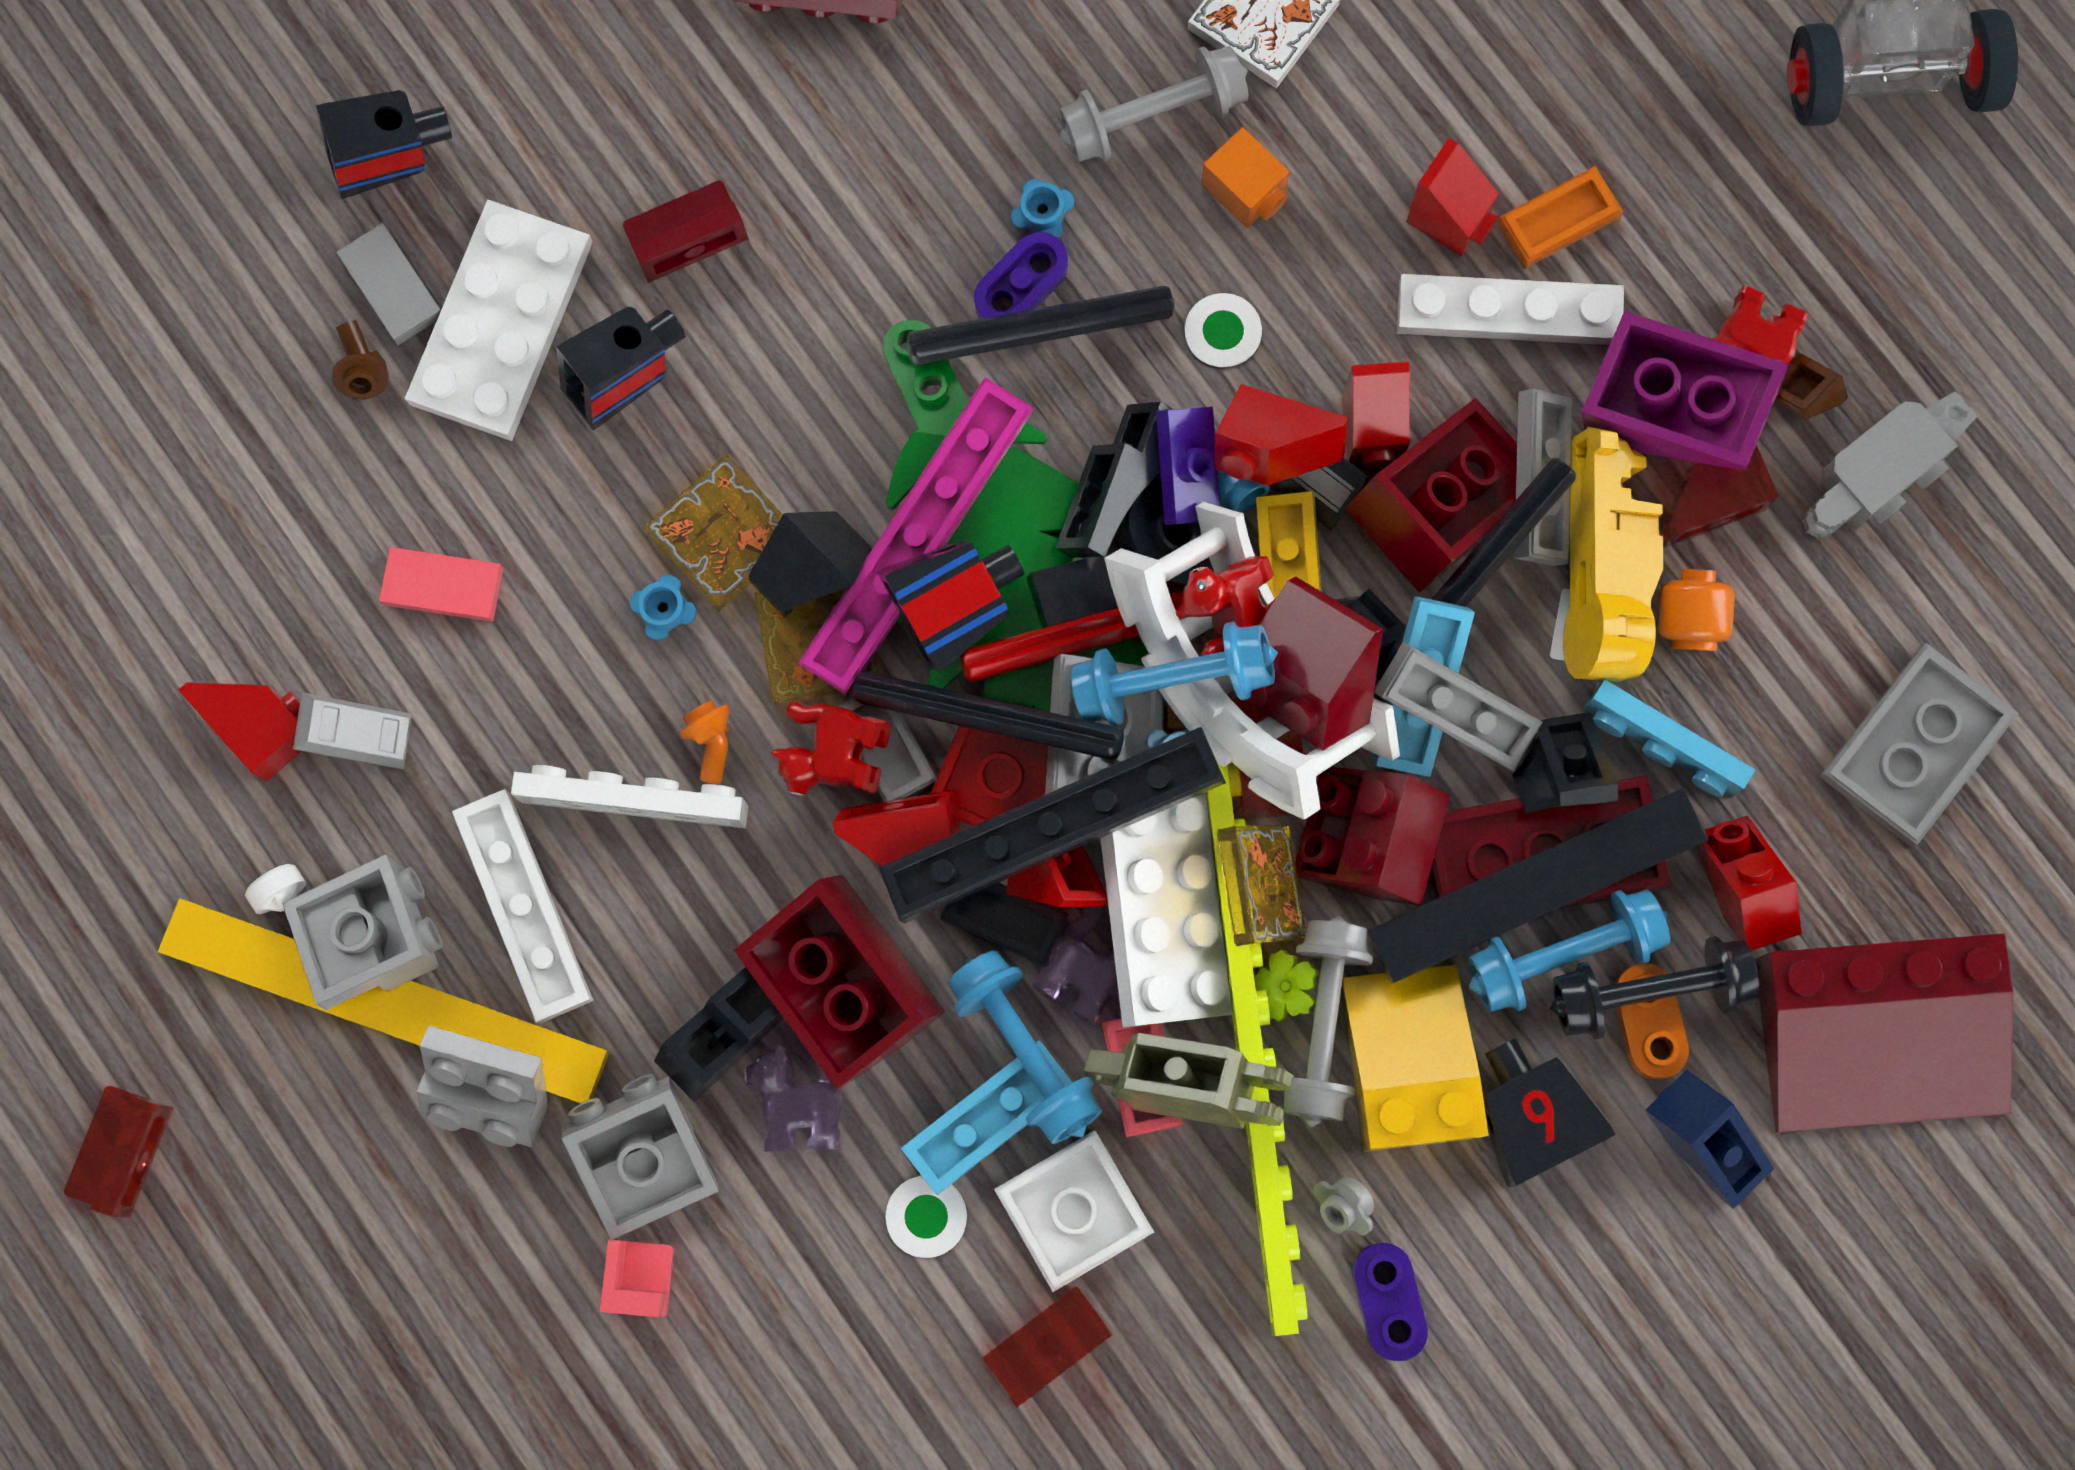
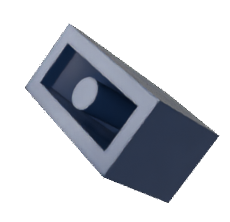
(1710, 1137)

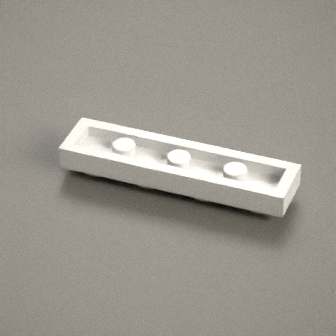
(1509, 309)
(607, 794)
(522, 906)

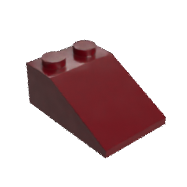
(1440, 495)

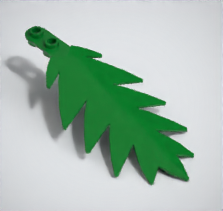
(1013, 510)

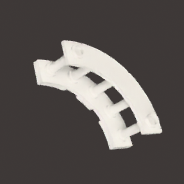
(1144, 600)

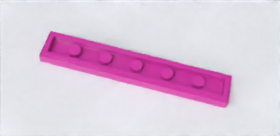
(919, 526)

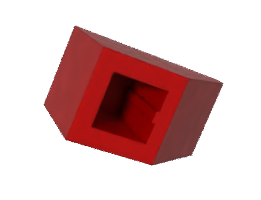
(1750, 884)

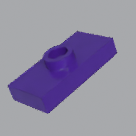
(1187, 462)

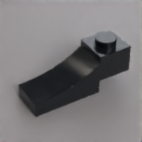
(1112, 482)

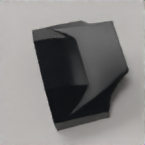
(1565, 766)

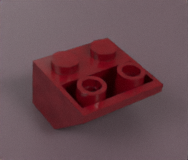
(1372, 834)

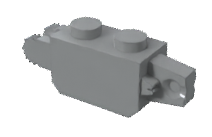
(1885, 462)

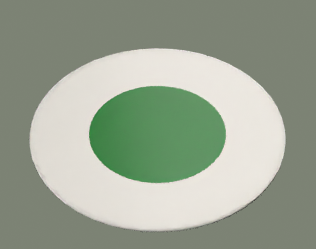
(1223, 330)
(923, 1221)

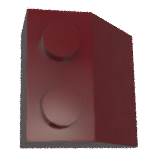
(1321, 665)

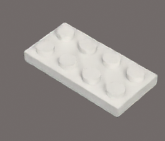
(499, 320)
(1166, 917)

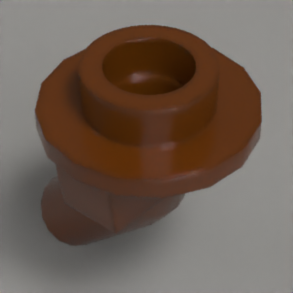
(359, 366)

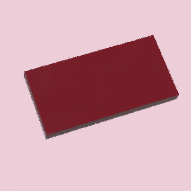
(1499, 834)

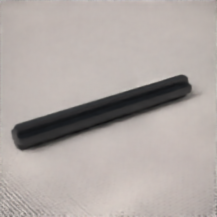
(1040, 325)
(1499, 542)
(988, 715)

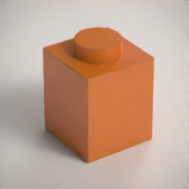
(1246, 178)

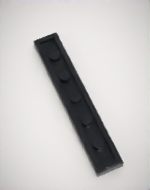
(1052, 825)
(1537, 886)

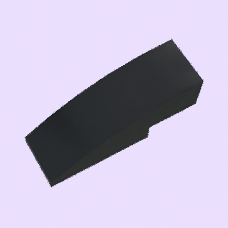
(718, 1035)

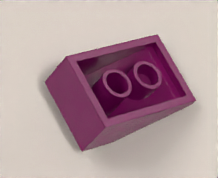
(1682, 394)

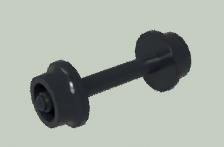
(1728, 973)

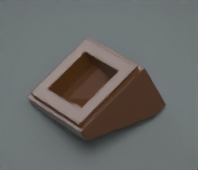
(1810, 388)

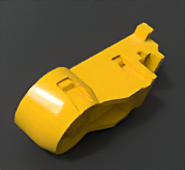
(1612, 562)

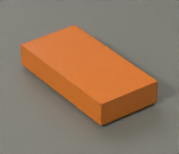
(1560, 217)

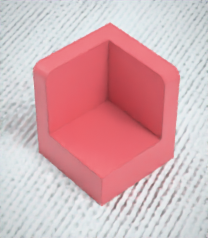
(637, 1278)

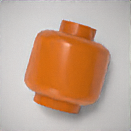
(1696, 611)

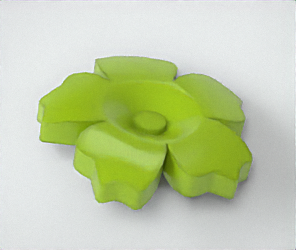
(1287, 985)

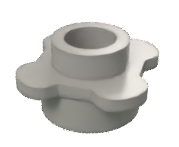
(1345, 1205)

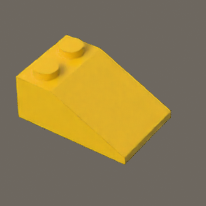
(1413, 1060)

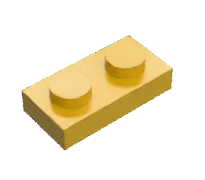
(1289, 538)

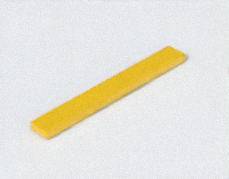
(275, 965)

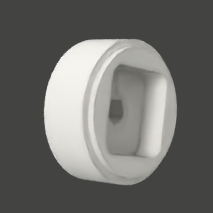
(274, 888)

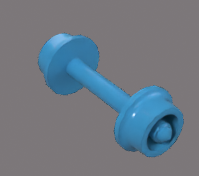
(1100, 688)
(1637, 924)
(984, 985)

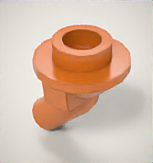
(708, 726)

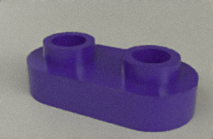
(1016, 280)
(1389, 1302)

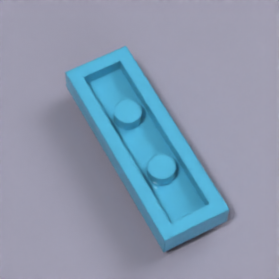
(1442, 634)
(1668, 741)
(977, 1124)

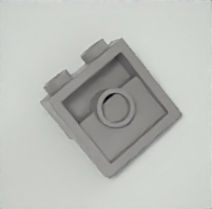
(363, 932)
(481, 1088)
(638, 1155)

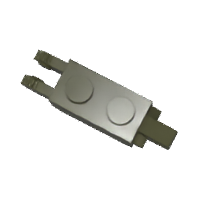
(1189, 1080)

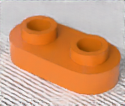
(1645, 1022)

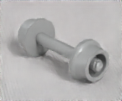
(1219, 80)
(1334, 945)

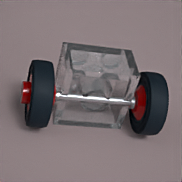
(1902, 50)

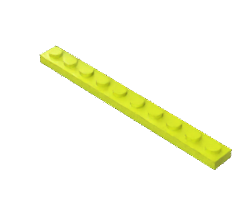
(1250, 1011)

